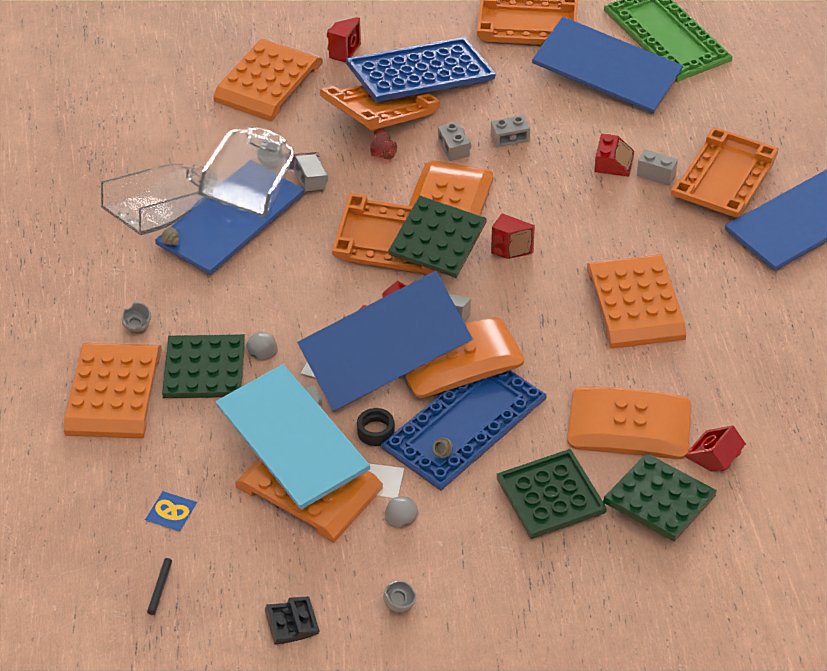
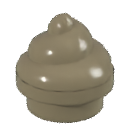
(170, 236)
(442, 447)

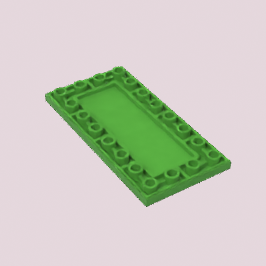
(670, 33)

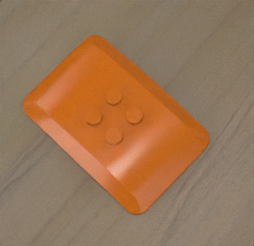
(454, 185)
(487, 355)
(629, 421)

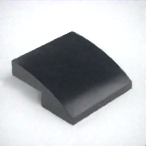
(292, 620)

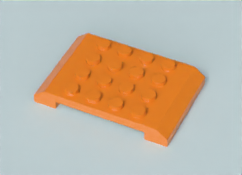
(522, 19)
(265, 78)
(374, 115)
(726, 172)
(369, 231)
(637, 301)
(111, 390)
(329, 514)

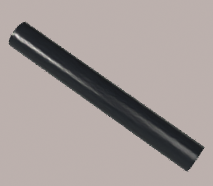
(159, 586)

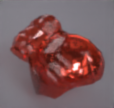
(383, 145)

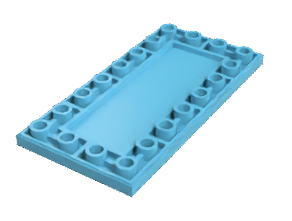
(292, 436)

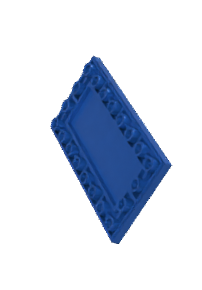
(607, 64)
(786, 224)
(218, 231)
(384, 341)
(470, 417)

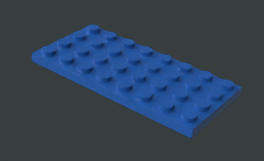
(420, 69)

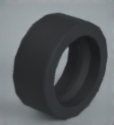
(373, 415)

